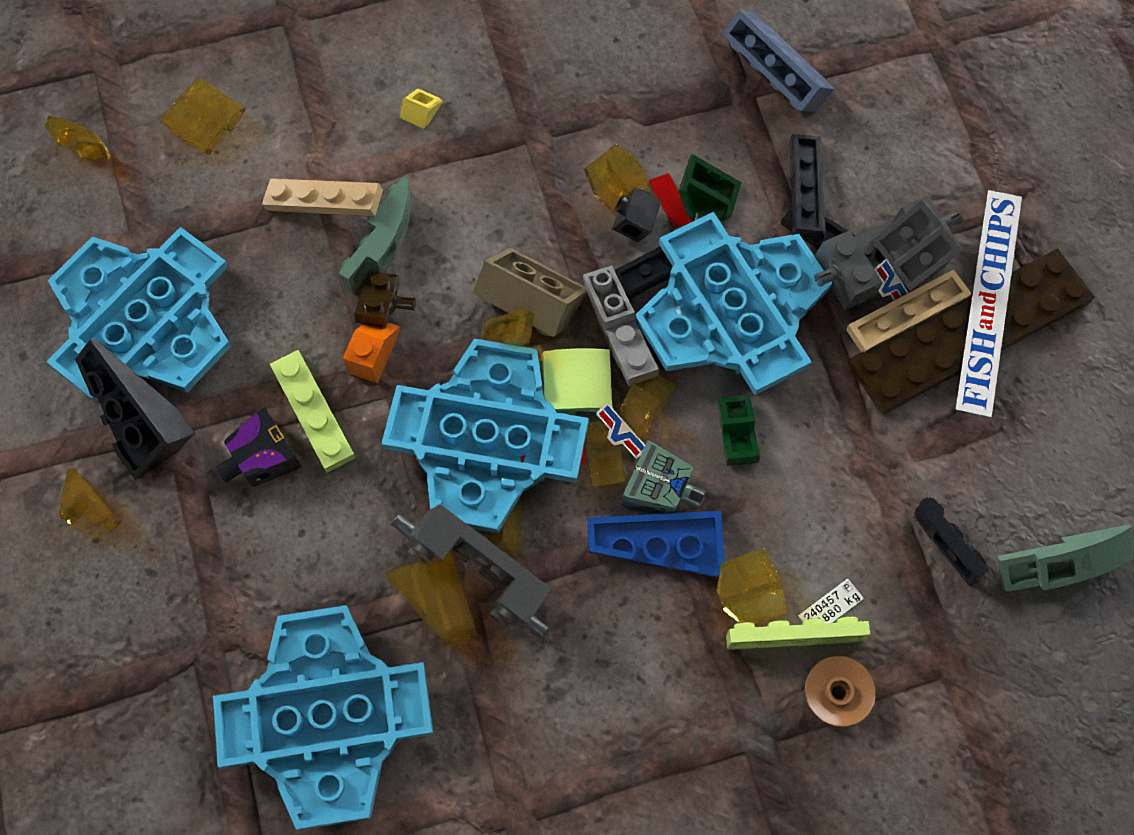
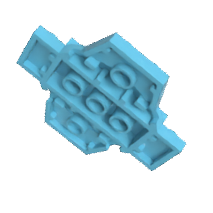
(733, 303)
(142, 309)
(478, 428)
(322, 717)

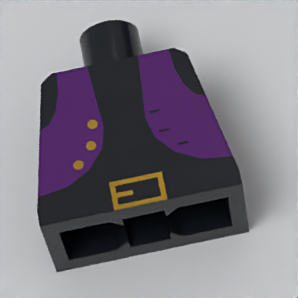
(258, 452)

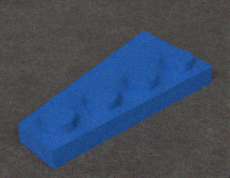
(669, 540)

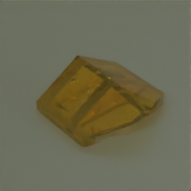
(615, 175)
(751, 588)

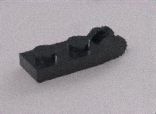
(950, 541)

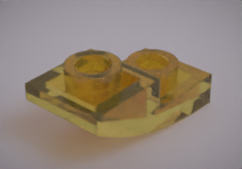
(70, 133)

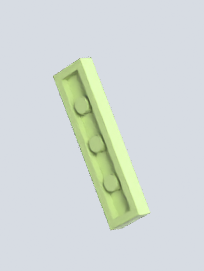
(312, 411)
(810, 633)

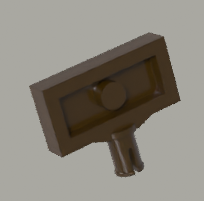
(380, 299)

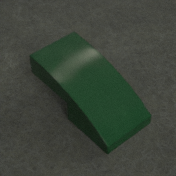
(738, 430)

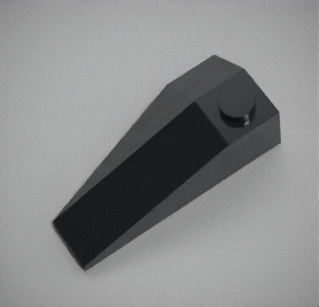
(140, 418)

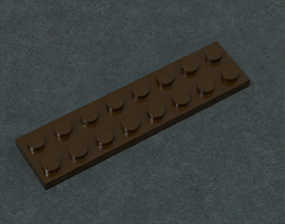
(935, 348)

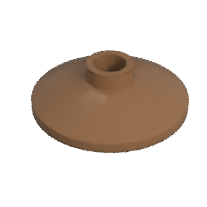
(851, 679)

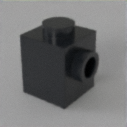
(636, 214)

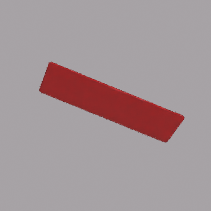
(671, 202)

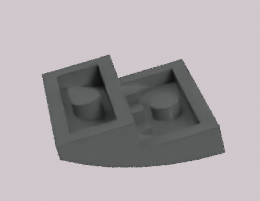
(916, 244)

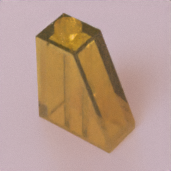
(436, 598)

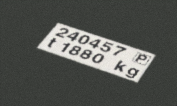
(834, 603)

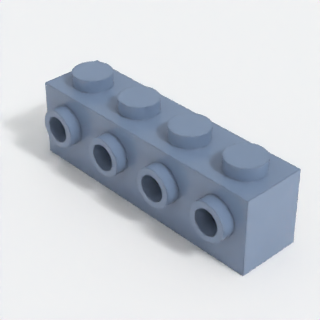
(777, 61)

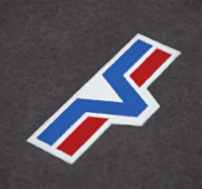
(891, 282)
(619, 431)

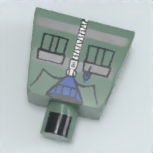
(661, 483)

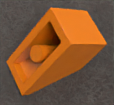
(370, 350)

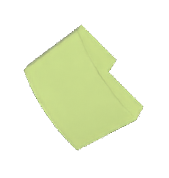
(576, 379)

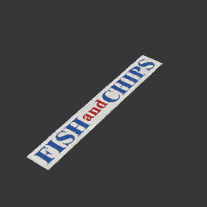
(989, 304)

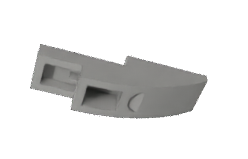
(619, 326)

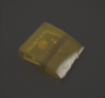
(203, 115)

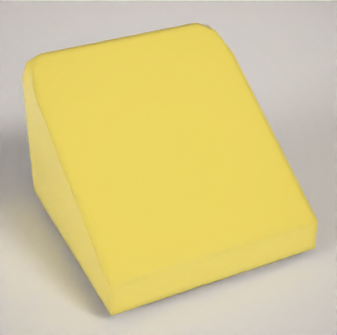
(419, 108)

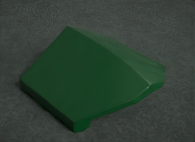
(707, 190)

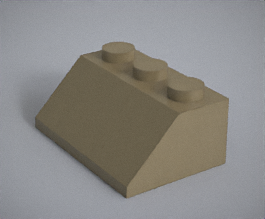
(521, 283)

